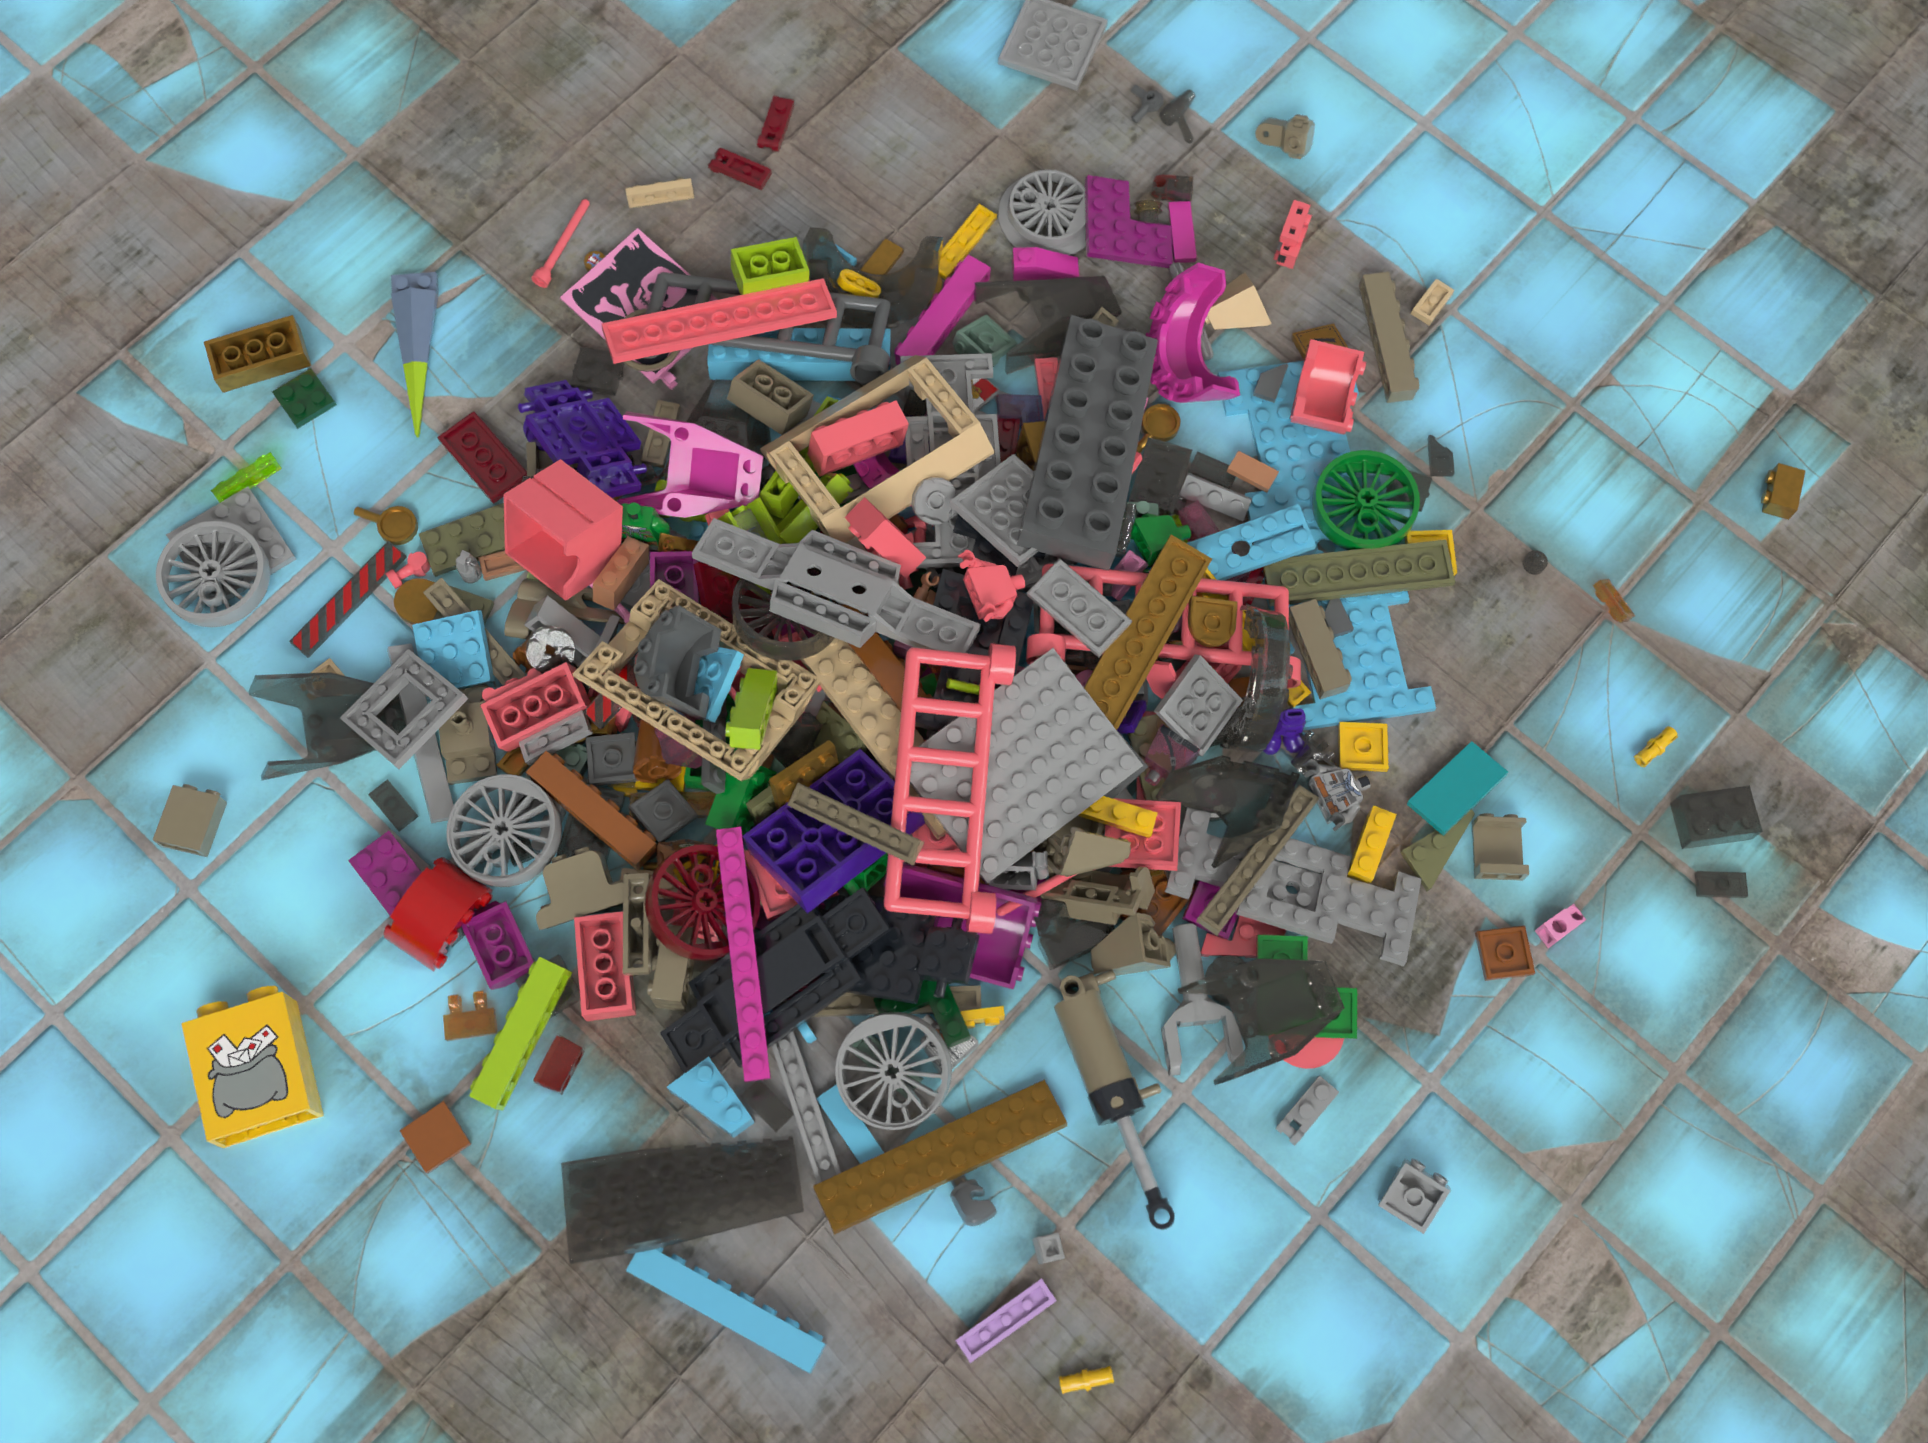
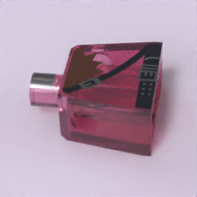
(1167, 754)

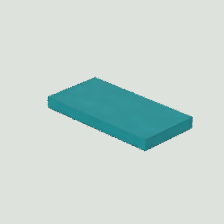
(1457, 788)

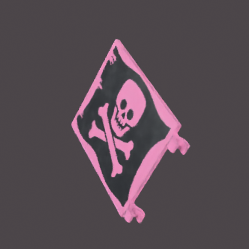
(624, 285)

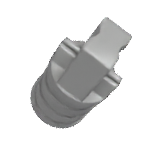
(468, 567)

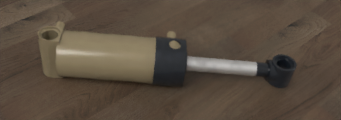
(1107, 1076)

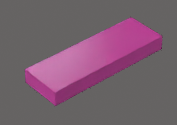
(1182, 232)

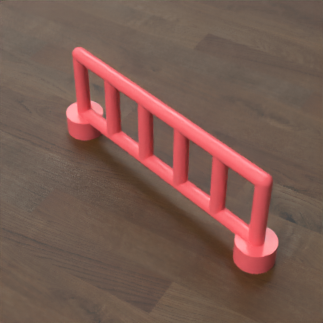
(1046, 639)
(996, 668)

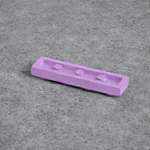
(1005, 1320)

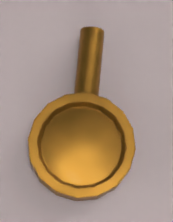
(1159, 423)
(394, 524)

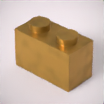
(1782, 491)

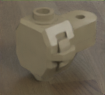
(1292, 136)

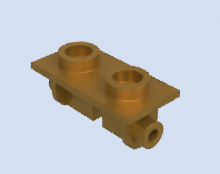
(672, 543)

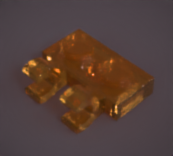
(472, 1023)

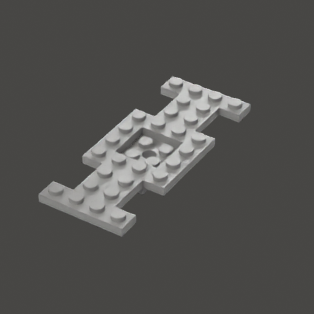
(933, 432)
(1320, 898)

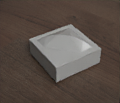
(1048, 1248)

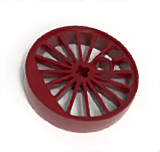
(691, 897)

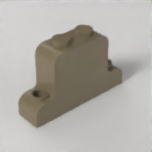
(578, 888)
(638, 937)

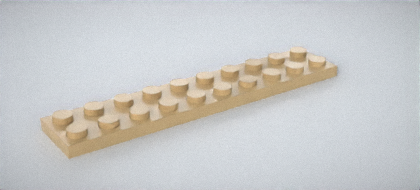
(865, 708)

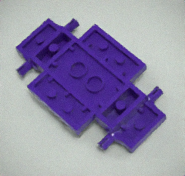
(585, 435)

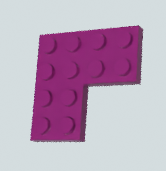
(1113, 234)

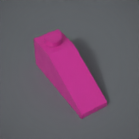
(1042, 263)

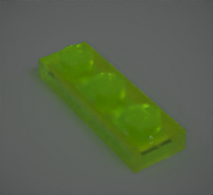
(247, 477)

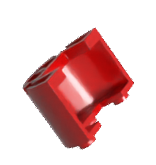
(435, 911)

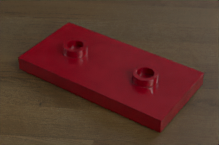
(483, 456)

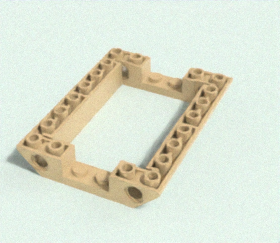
(894, 494)
(601, 668)

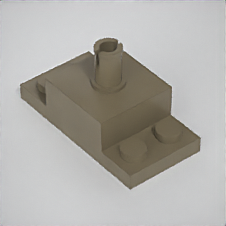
(468, 741)

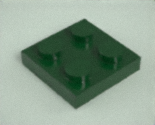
(304, 398)

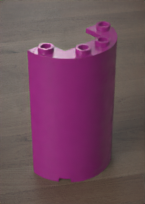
(998, 953)

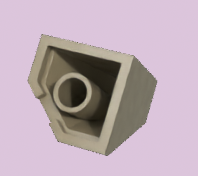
(1131, 948)

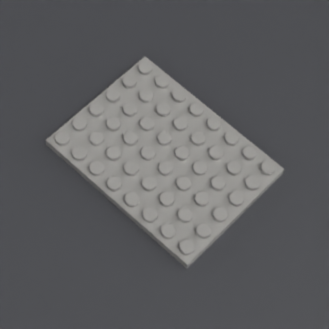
(1045, 765)

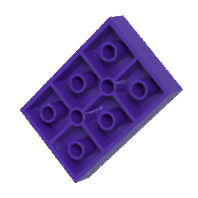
(813, 857)

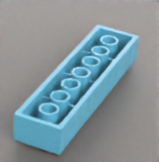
(728, 362)

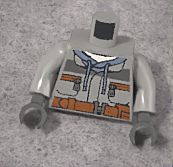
(1337, 791)

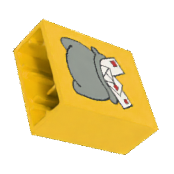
(251, 1067)

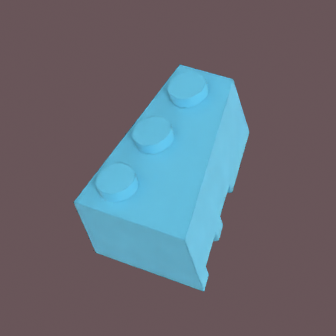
(712, 1097)

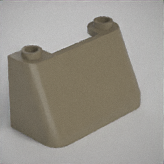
(1082, 848)

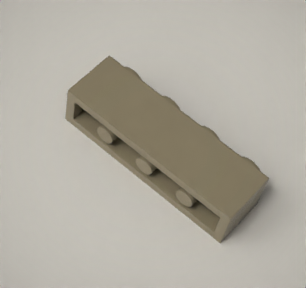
(1318, 649)

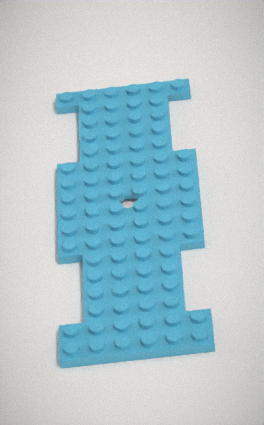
(1300, 456)

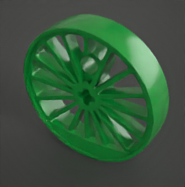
(1355, 500)

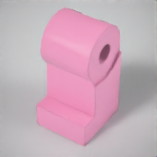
(1560, 925)

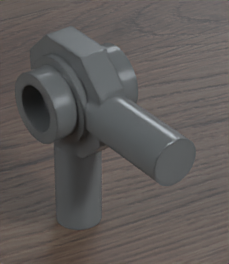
(1150, 101)

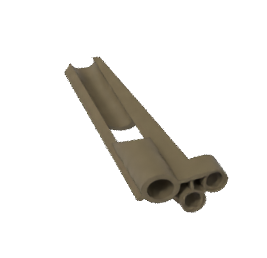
(533, 591)

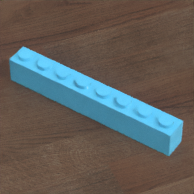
(727, 1308)

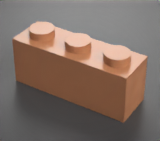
(620, 573)

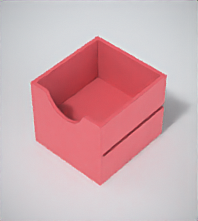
(561, 528)

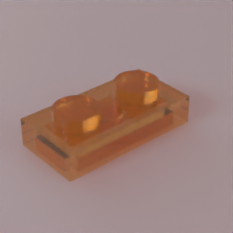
(1618, 607)

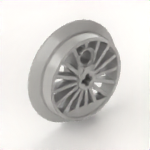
(1045, 209)

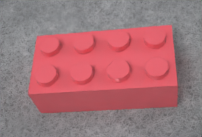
(857, 438)
(535, 706)
(602, 985)

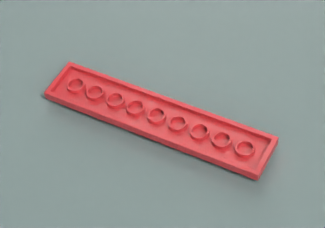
(718, 320)

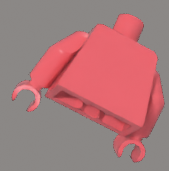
(990, 586)

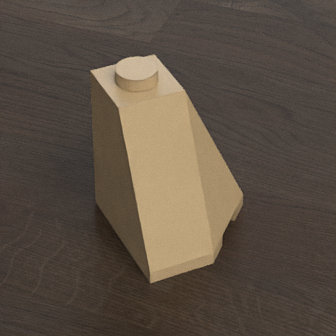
(1238, 306)

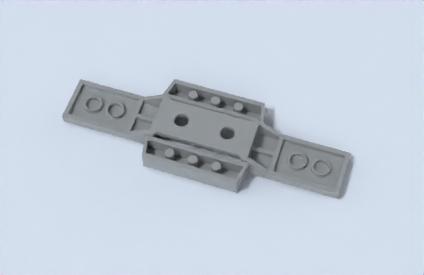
(842, 567)

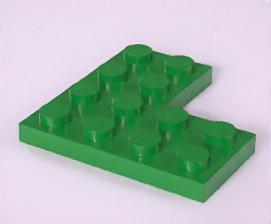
(1296, 948)

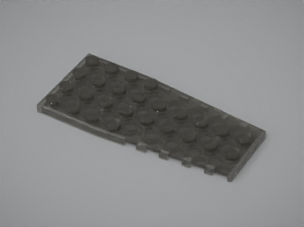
(675, 1196)

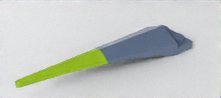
(414, 309)

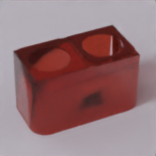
(559, 1065)

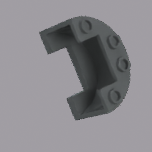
(671, 660)

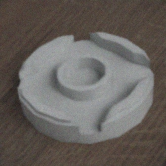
(932, 500)

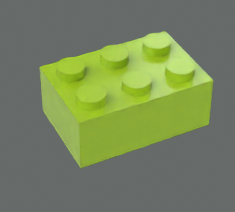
(769, 265)

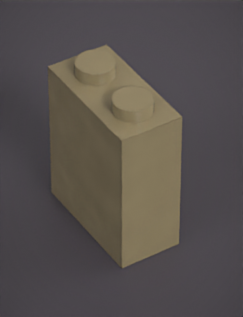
(190, 820)

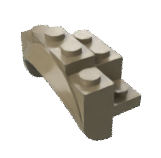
(1103, 895)

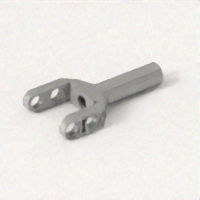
(1195, 1008)

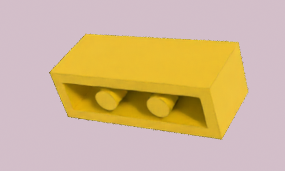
(1371, 844)

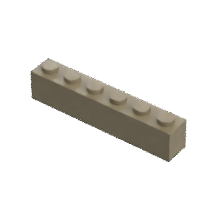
(1388, 337)

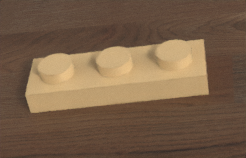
(659, 192)

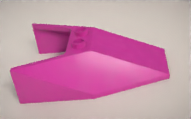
(703, 470)

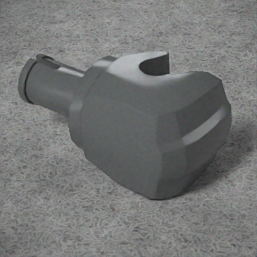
(971, 1211)

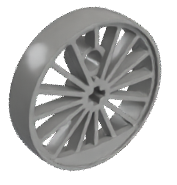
(213, 573)
(502, 821)
(878, 1024)

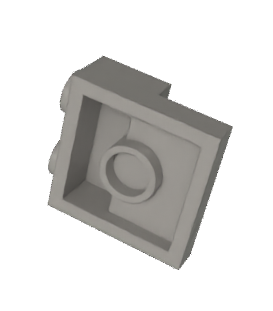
(1415, 1195)

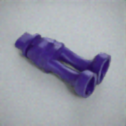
(1289, 726)

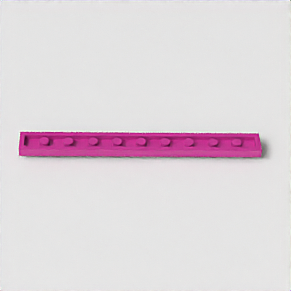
(743, 955)

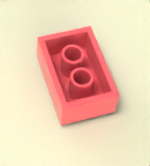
(882, 535)

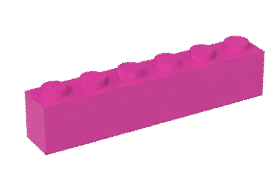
(945, 310)

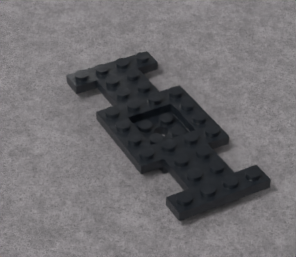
(954, 598)

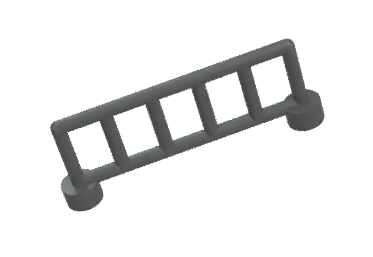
(867, 360)

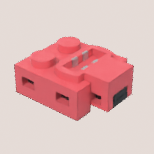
(1293, 234)

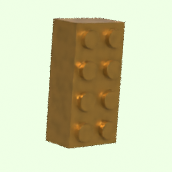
(257, 353)

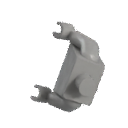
(1024, 873)

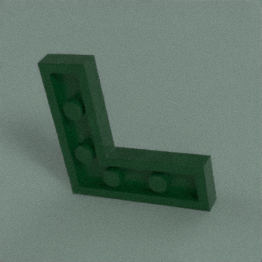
(944, 1010)

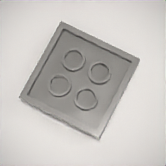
(1198, 704)

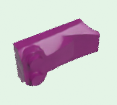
(498, 945)

